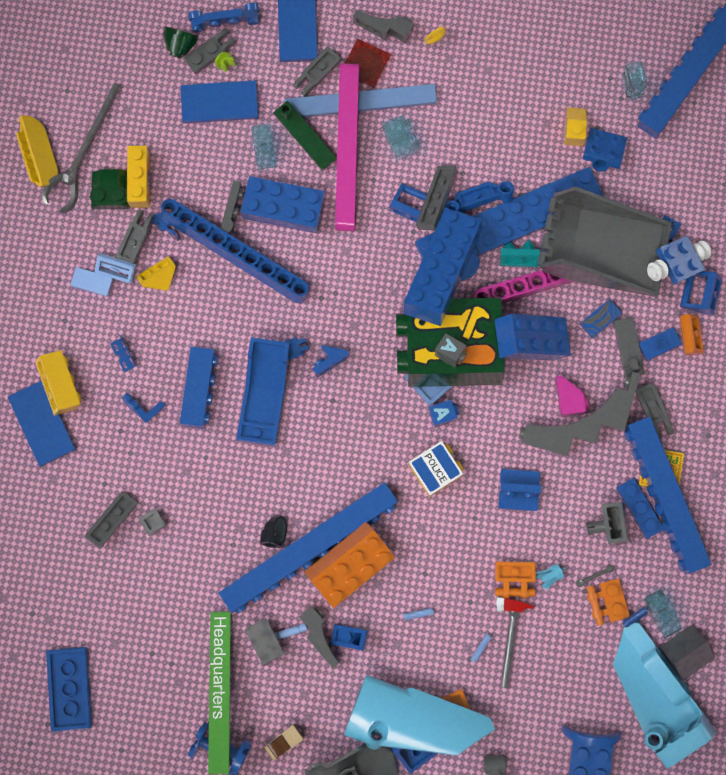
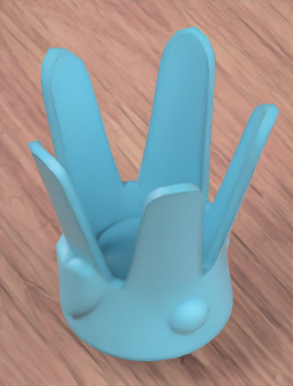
(550, 575)

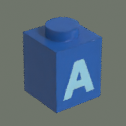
(443, 413)

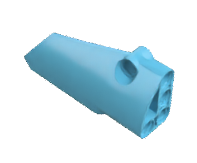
(660, 698)
(413, 720)

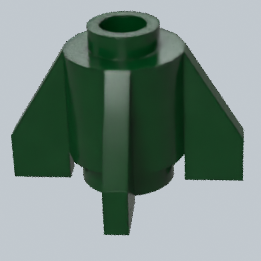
(178, 41)

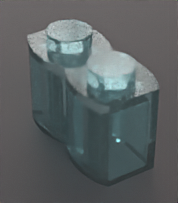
(634, 80)
(400, 138)

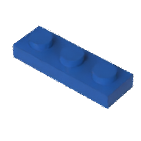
(639, 508)

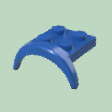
(590, 752)

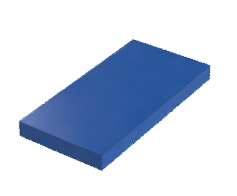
(297, 30)
(219, 101)
(42, 429)
(68, 689)

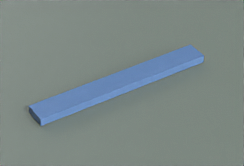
(367, 100)

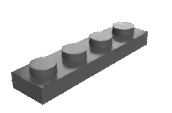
(436, 198)

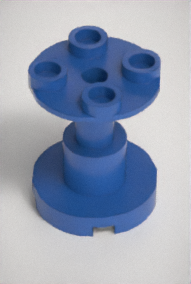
(237, 754)

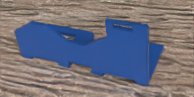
(123, 355)

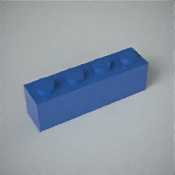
(198, 387)

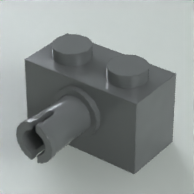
(613, 523)

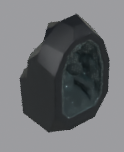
(274, 532)

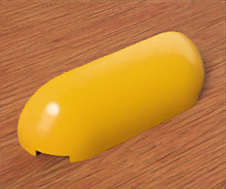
(36, 151)

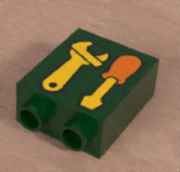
(466, 321)

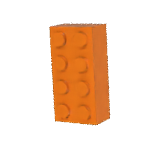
(349, 564)

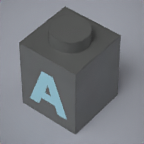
(451, 351)

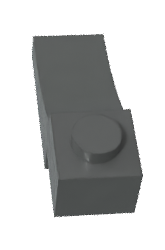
(383, 27)
(314, 620)

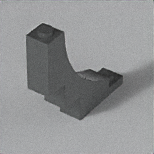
(611, 414)

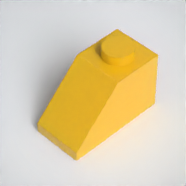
(575, 126)

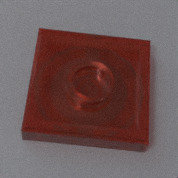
(371, 62)

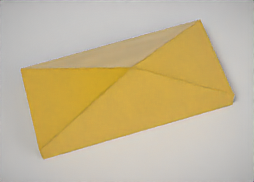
(158, 275)

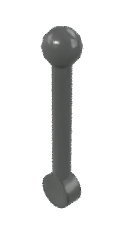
(579, 583)

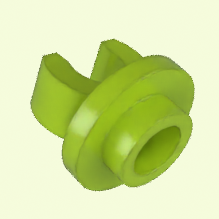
(224, 60)

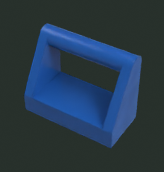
(405, 210)
(710, 294)

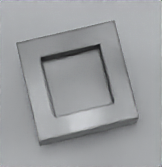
(152, 522)

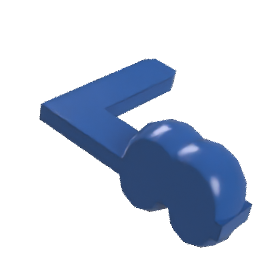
(164, 226)
(134, 406)

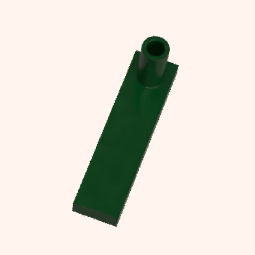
(304, 135)

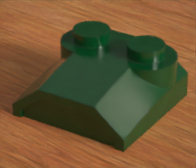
(109, 189)

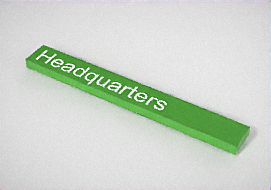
(219, 693)

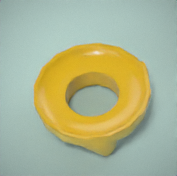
(435, 35)

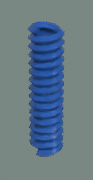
(635, 617)

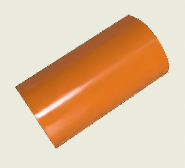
(691, 334)

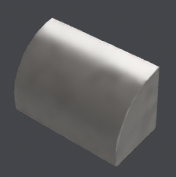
(264, 642)

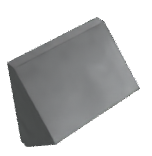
(687, 652)

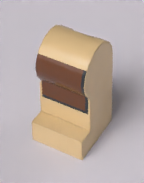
(284, 742)

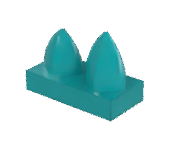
(525, 257)

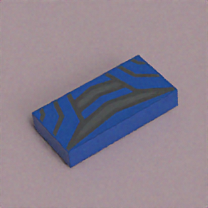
(600, 318)

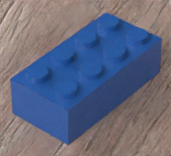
(282, 204)
(532, 337)

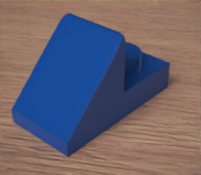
(335, 357)
(349, 637)

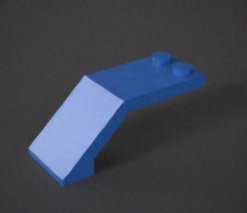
(263, 391)

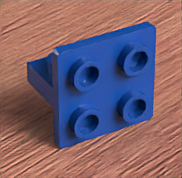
(519, 490)

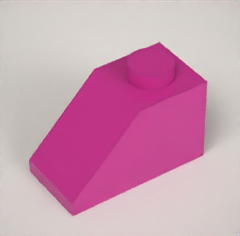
(570, 398)

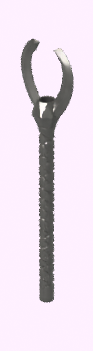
(69, 176)

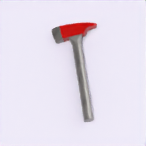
(514, 608)

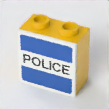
(436, 468)

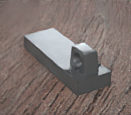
(628, 346)
(110, 520)

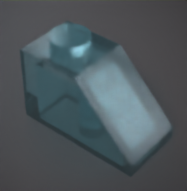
(263, 146)
(663, 613)

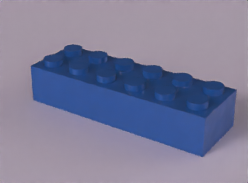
(442, 267)

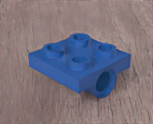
(604, 149)

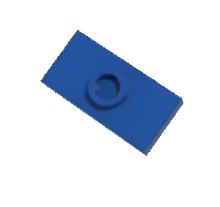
(659, 344)

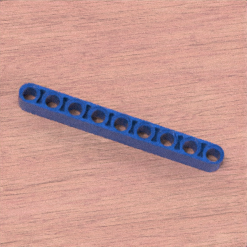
(238, 259)

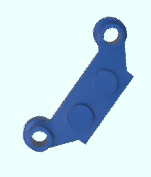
(215, 19)
(481, 195)

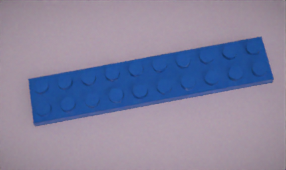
(522, 215)

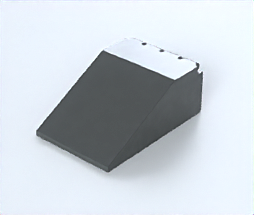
(601, 242)

